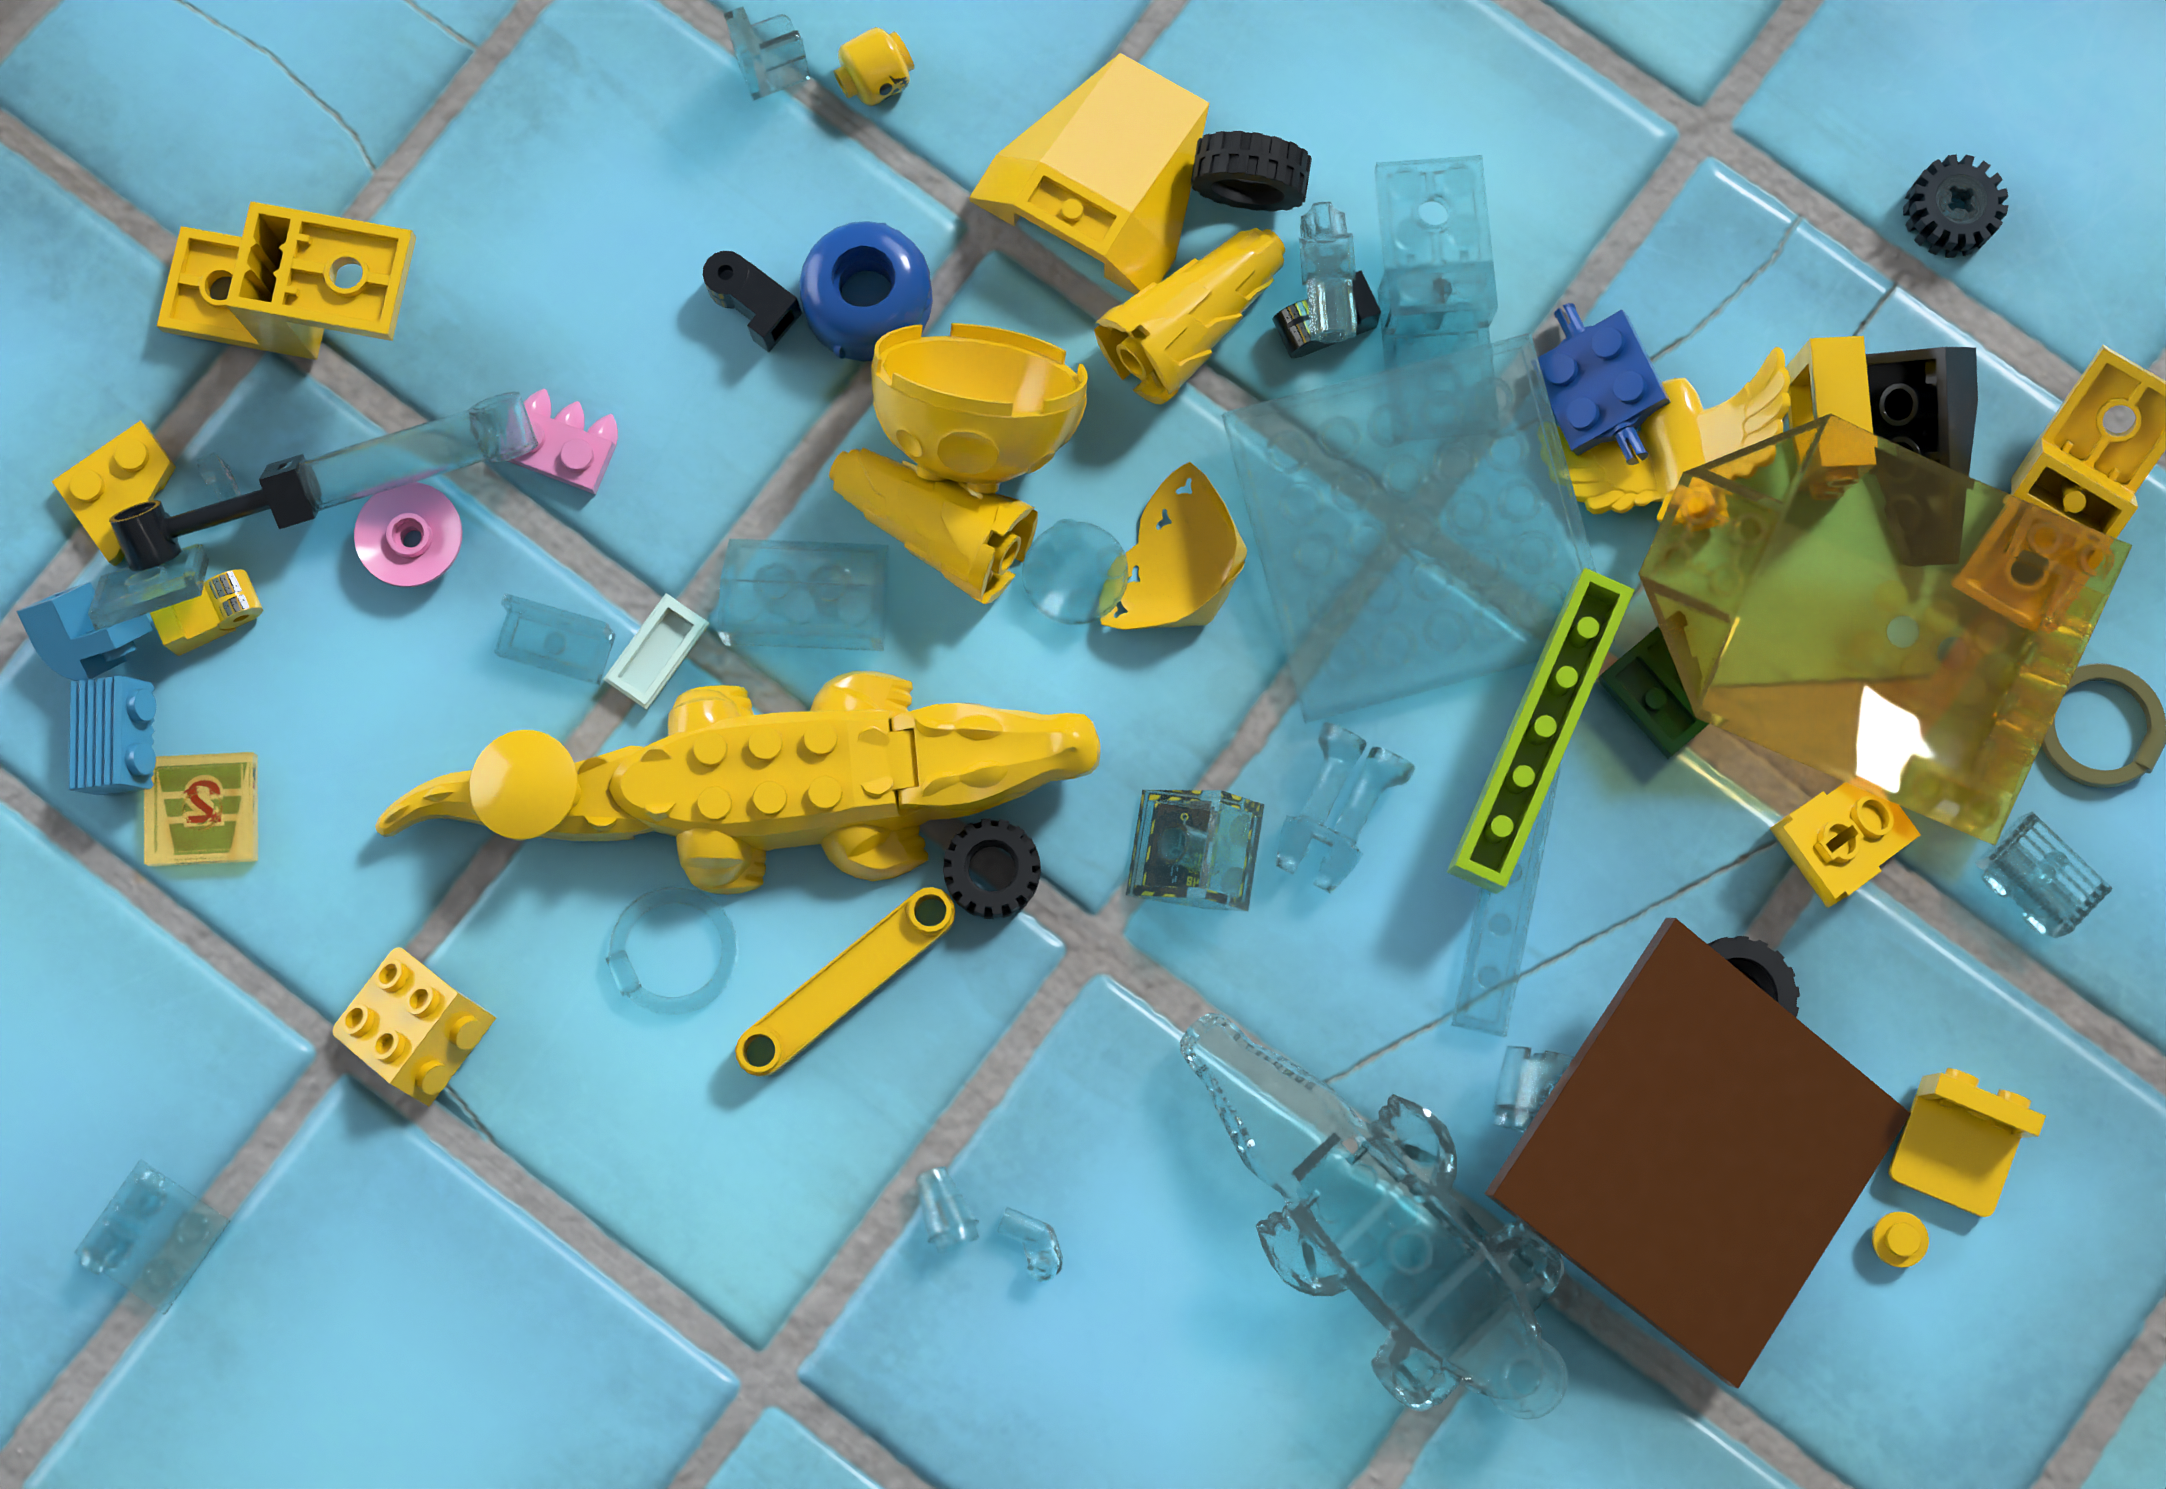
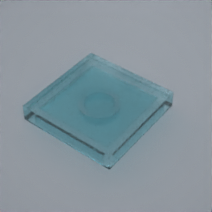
(135, 593)

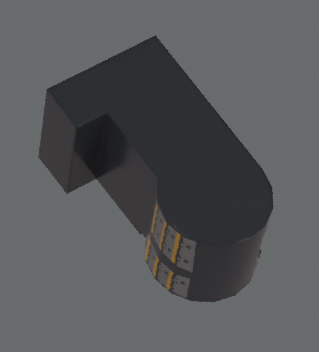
(743, 286)
(1294, 324)

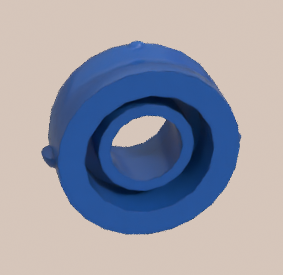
(855, 248)

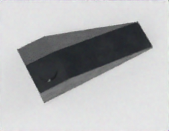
(1926, 402)

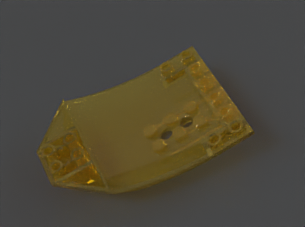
(1782, 596)

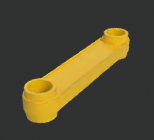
(845, 982)

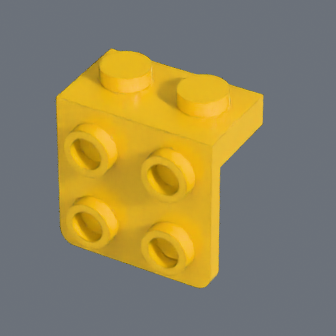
(412, 1026)
(1961, 1141)

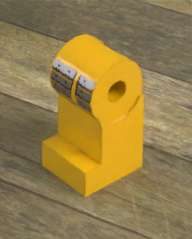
(224, 605)

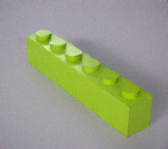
(1540, 731)

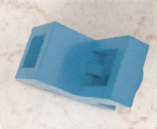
(68, 640)

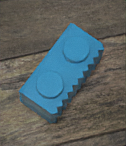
(111, 735)

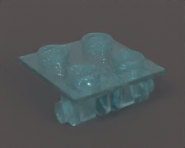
(151, 1237)

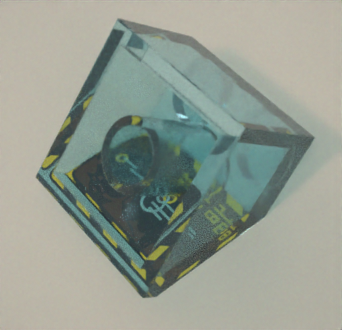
(1195, 849)

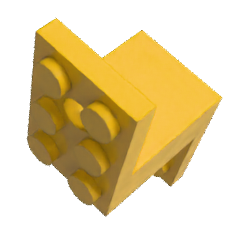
(286, 281)

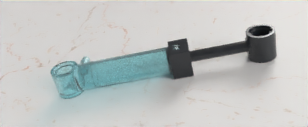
(302, 487)

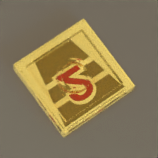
(202, 810)

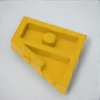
(112, 479)

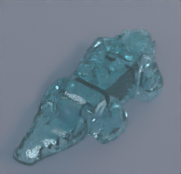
(1387, 1229)

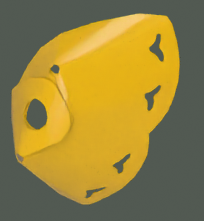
(1185, 564)

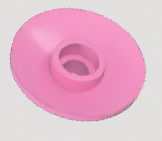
(390, 517)

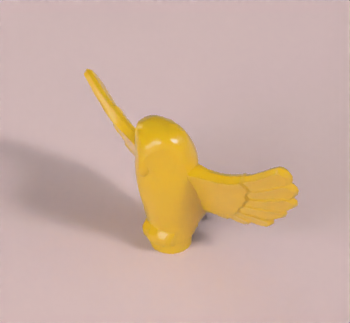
(1679, 440)

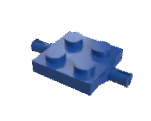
(1601, 383)

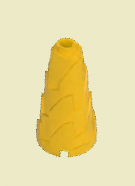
(1174, 324)
(941, 522)

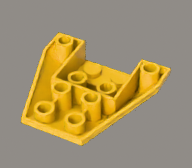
(1106, 171)

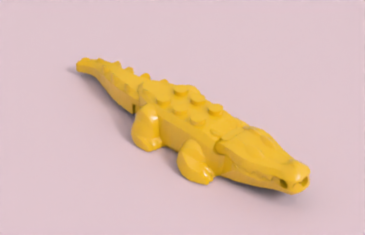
(839, 776)

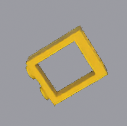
(1828, 379)

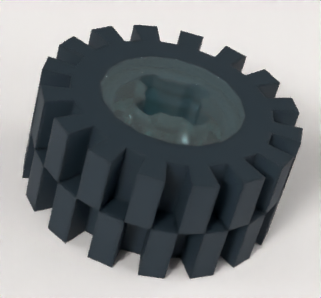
(1944, 220)

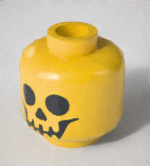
(873, 66)

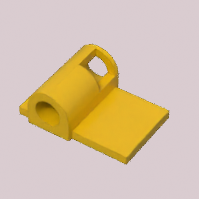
(1843, 839)

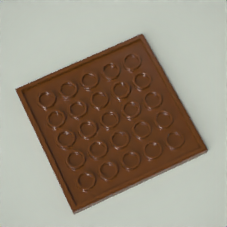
(1699, 1152)

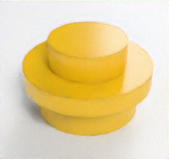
(1900, 1239)

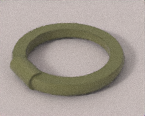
(2150, 748)

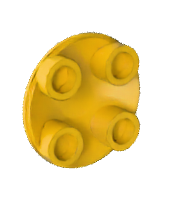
(524, 784)

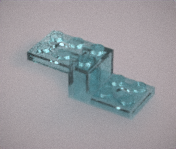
(1435, 277)

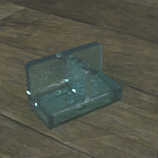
(767, 52)

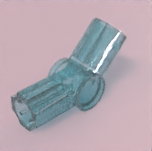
(1328, 273)

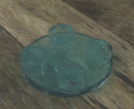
(1075, 572)

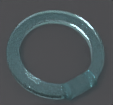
(625, 974)

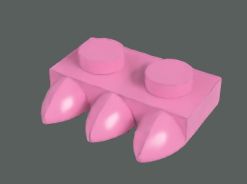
(564, 447)

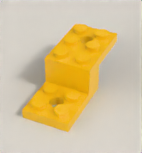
(2081, 465)

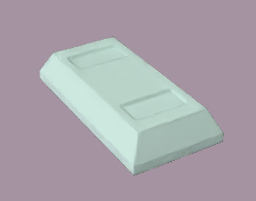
(656, 651)

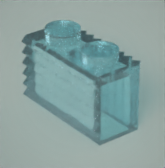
(2042, 877)

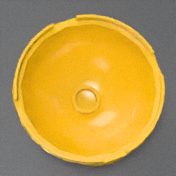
(975, 402)

